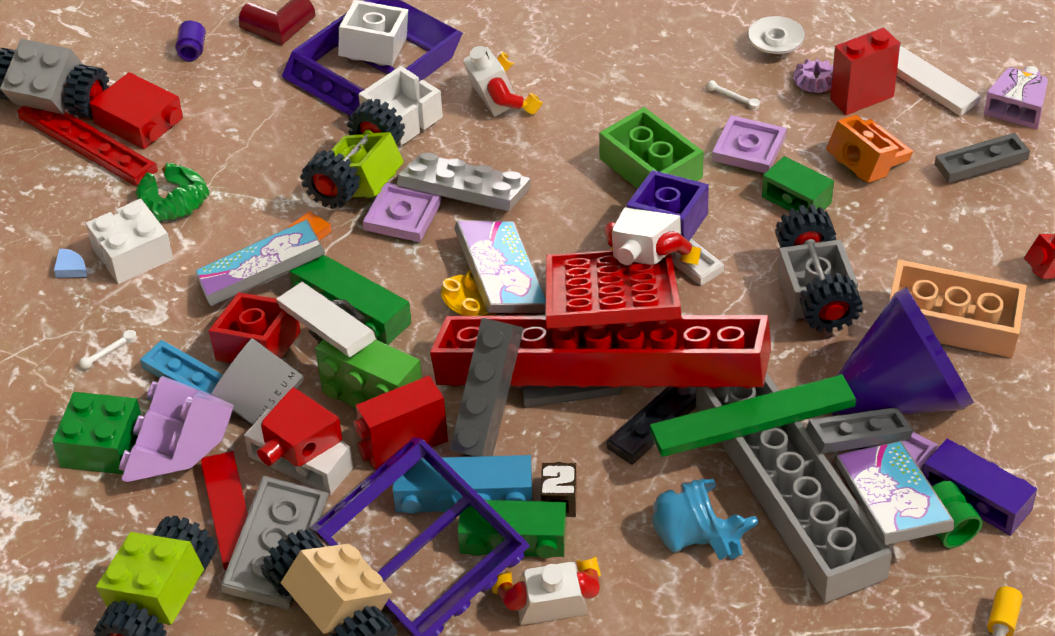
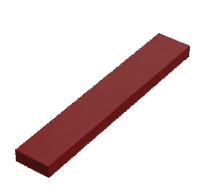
(90, 143)

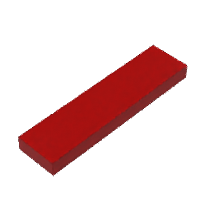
(225, 501)

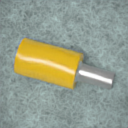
(1004, 611)

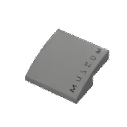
(256, 381)

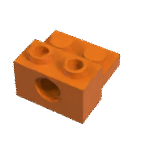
(866, 148)

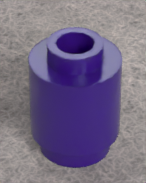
(190, 40)

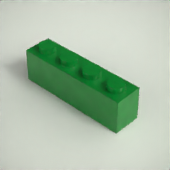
(382, 309)

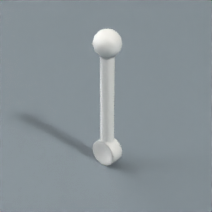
(753, 104)
(129, 336)

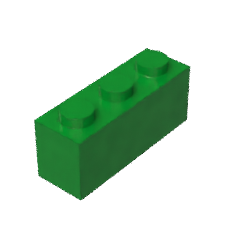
(536, 521)

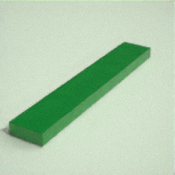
(752, 415)

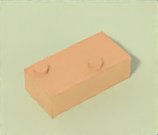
(965, 307)

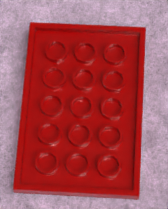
(600, 291)

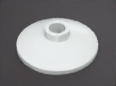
(776, 35)

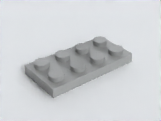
(464, 181)

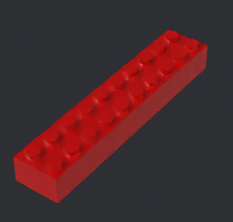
(681, 354)

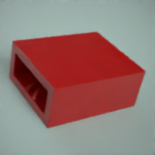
(864, 71)
(136, 110)
(397, 417)

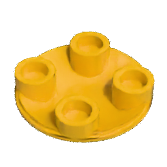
(463, 296)

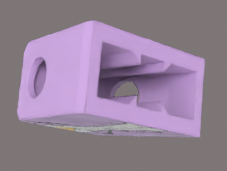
(1017, 97)

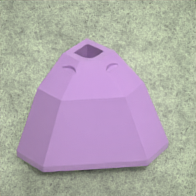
(175, 430)

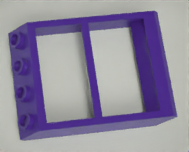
(422, 30)
(478, 579)

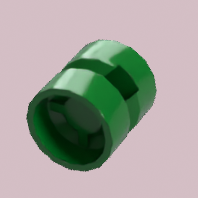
(966, 520)

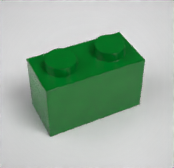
(796, 185)

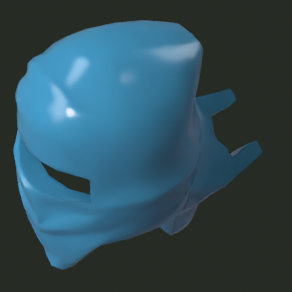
(690, 519)

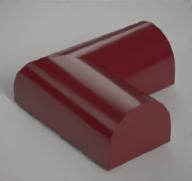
(277, 25)

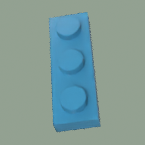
(175, 364)

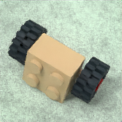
(330, 585)

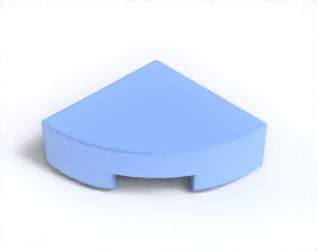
(69, 265)

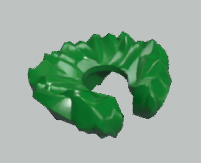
(181, 201)

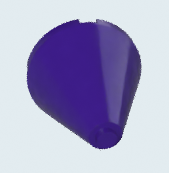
(902, 365)

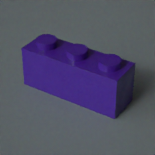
(991, 491)

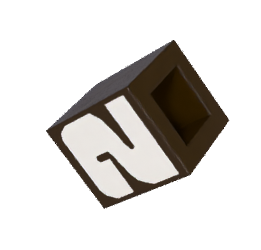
(560, 485)

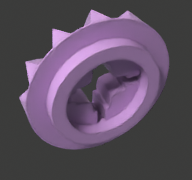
(805, 77)

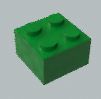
(96, 432)

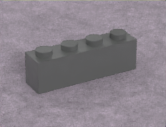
(486, 388)

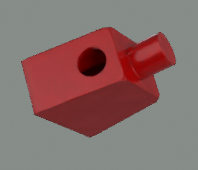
(298, 430)

